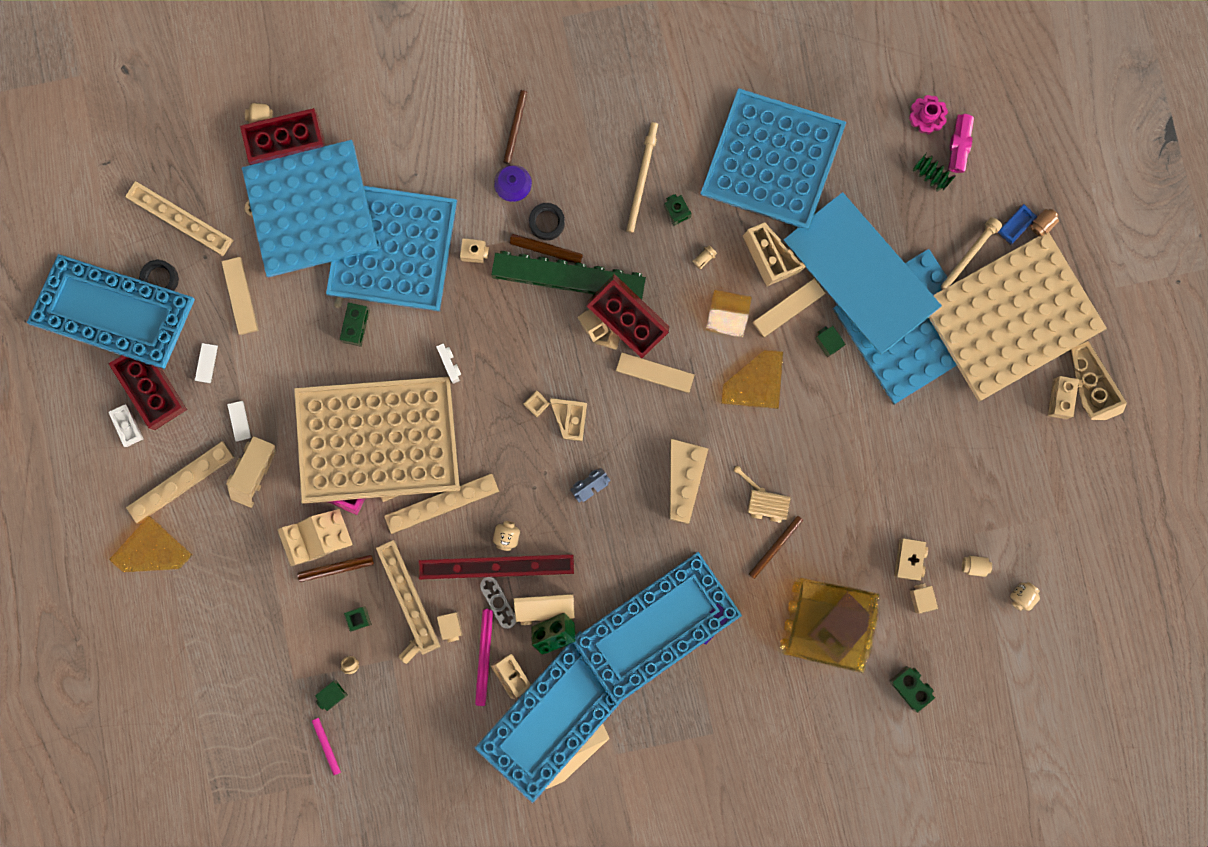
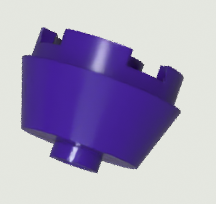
(512, 183)

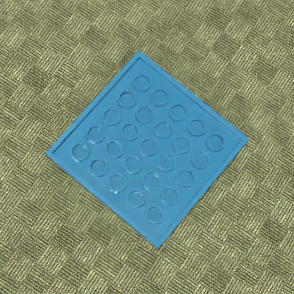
(773, 158)
(309, 208)
(412, 252)
(919, 354)

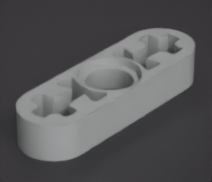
(490, 600)

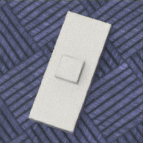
(206, 363)
(239, 421)

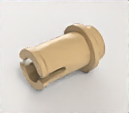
(704, 257)

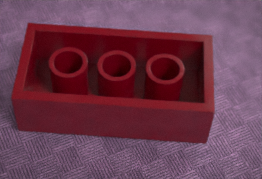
(282, 136)
(628, 316)
(148, 391)

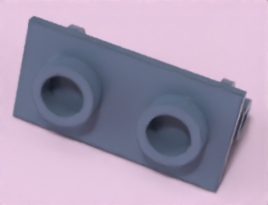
(596, 479)

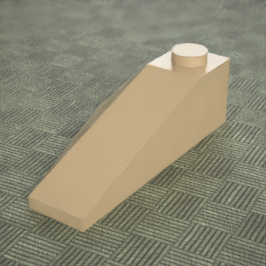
(1096, 388)
(582, 755)

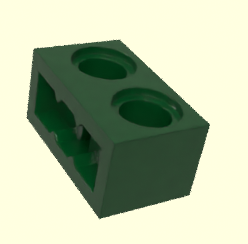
(354, 324)
(553, 633)
(909, 692)

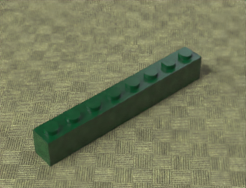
(560, 274)

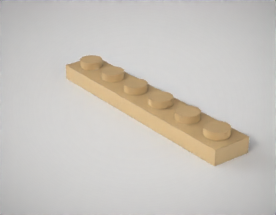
(179, 218)
(180, 482)
(441, 504)
(408, 597)

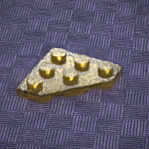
(756, 383)
(150, 550)

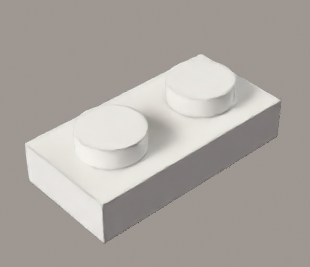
(446, 356)
(125, 425)

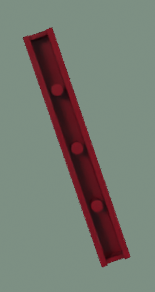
(496, 567)

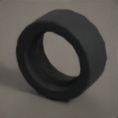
(547, 207)
(151, 265)

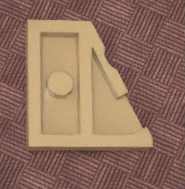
(570, 418)

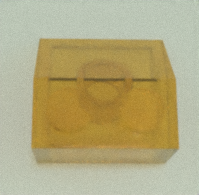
(728, 313)

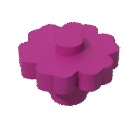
(928, 114)

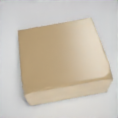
(609, 340)

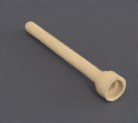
(991, 226)

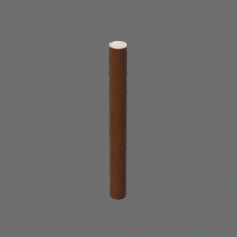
(515, 127)
(776, 546)

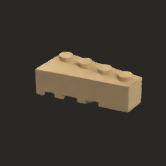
(685, 476)

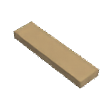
(240, 296)
(789, 308)
(655, 373)

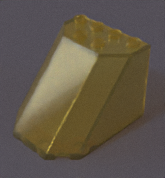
(831, 624)

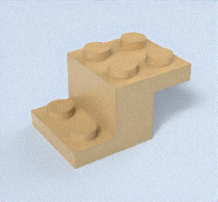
(315, 537)

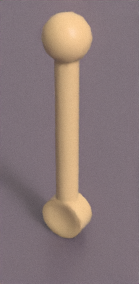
(737, 469)

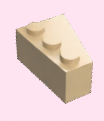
(770, 255)
(250, 471)

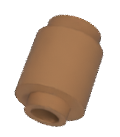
(1044, 222)

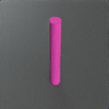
(326, 746)

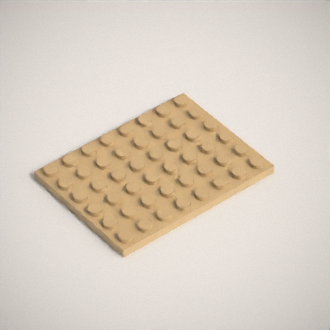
(1014, 316)
(376, 439)

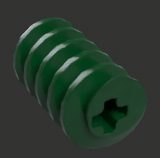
(933, 172)

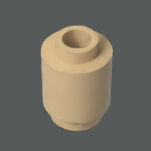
(976, 566)

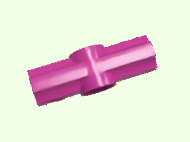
(960, 143)

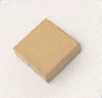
(536, 403)

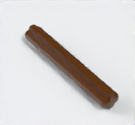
(546, 249)
(335, 568)

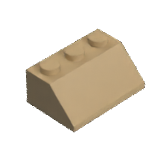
(543, 608)

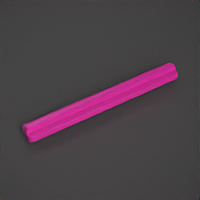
(484, 655)

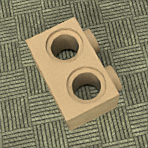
(1063, 397)
(511, 676)

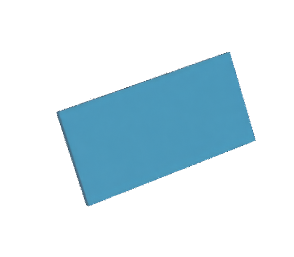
(862, 273)
(111, 311)
(655, 628)
(547, 724)

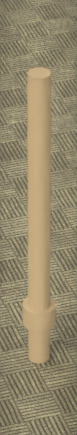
(650, 142)

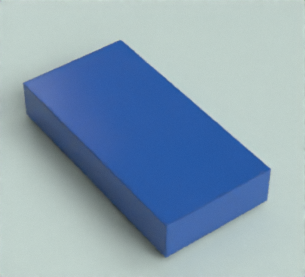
(1017, 224)

